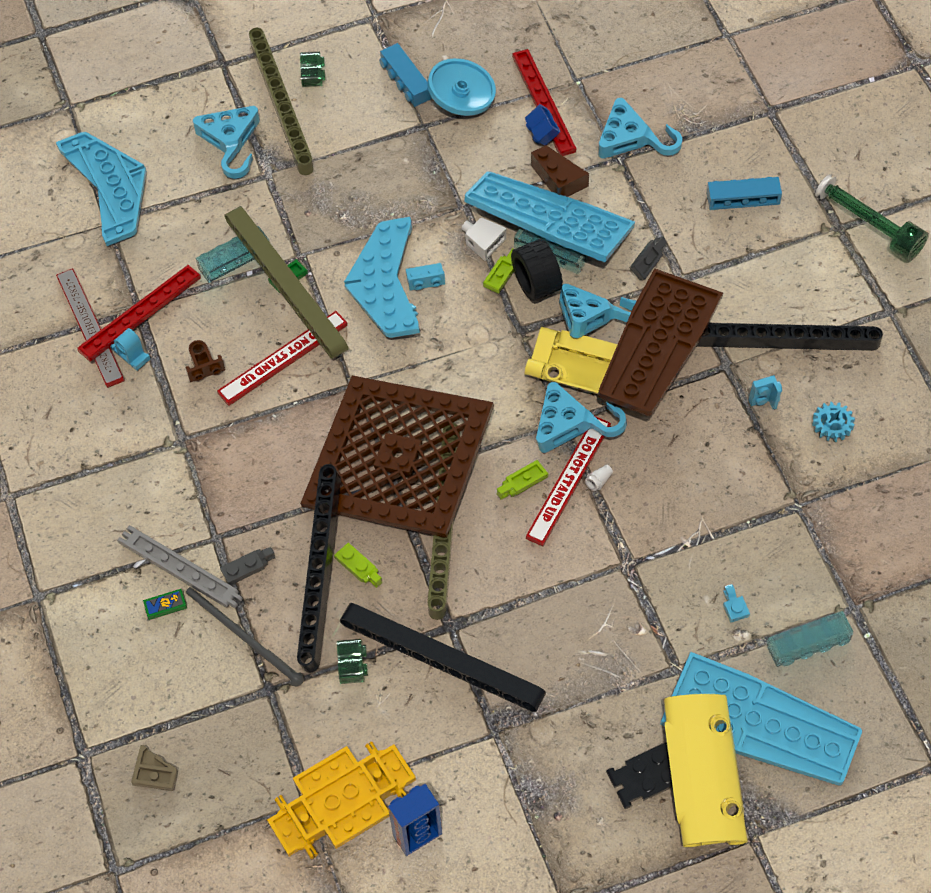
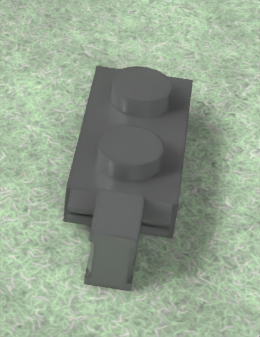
(648, 258)
(247, 565)

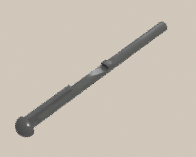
(296, 678)

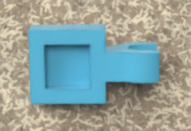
(734, 607)

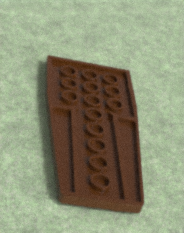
(657, 340)

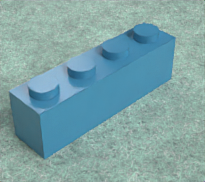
(405, 74)
(744, 193)

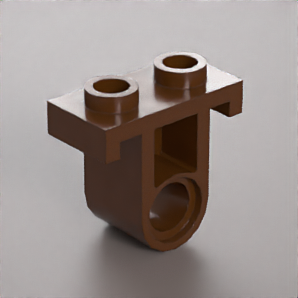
(203, 362)

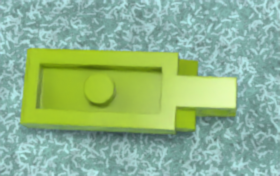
(499, 274)
(522, 480)
(358, 565)

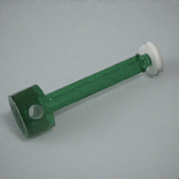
(906, 240)

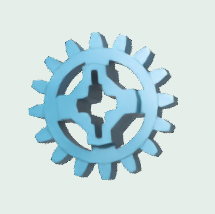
(833, 421)

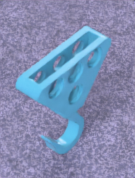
(629, 132)
(229, 135)
(589, 317)
(564, 429)

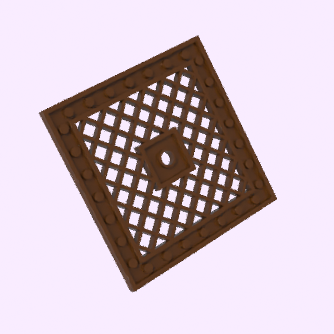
(438, 517)

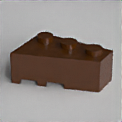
(558, 172)

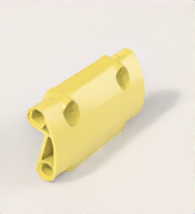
(579, 360)
(704, 770)

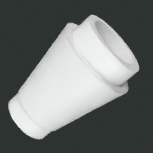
(598, 478)

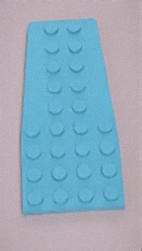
(551, 215)
(773, 723)

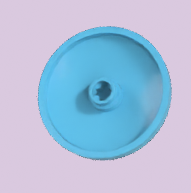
(461, 87)

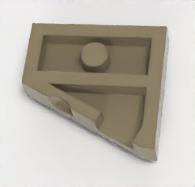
(153, 771)

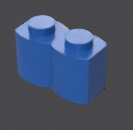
(542, 125)

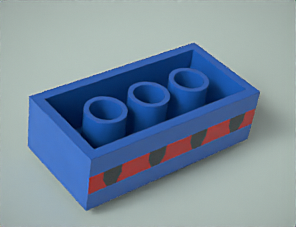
(415, 819)

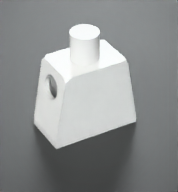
(484, 237)

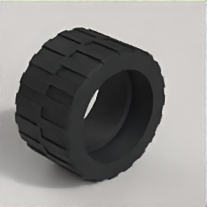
(536, 269)

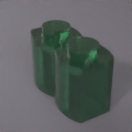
(311, 68)
(350, 661)

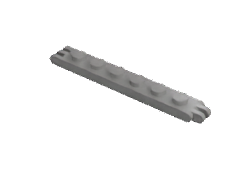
(180, 567)

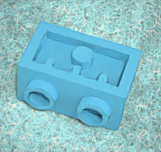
(425, 276)
(765, 390)

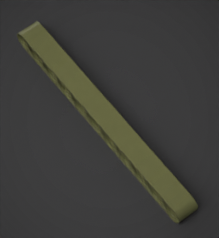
(281, 101)
(286, 282)
(438, 562)

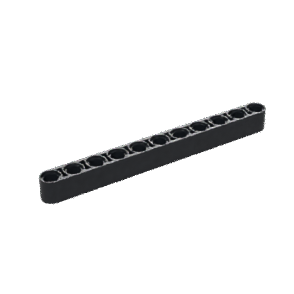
(806, 337)
(322, 574)
(443, 657)

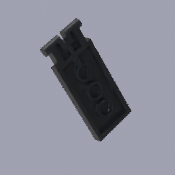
(643, 776)

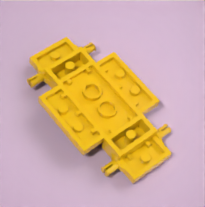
(340, 798)

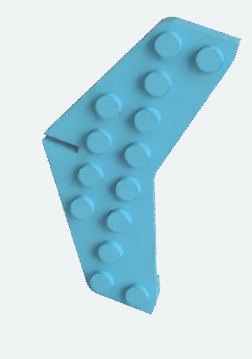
(116, 177)
(376, 283)

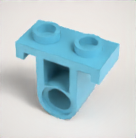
(130, 349)

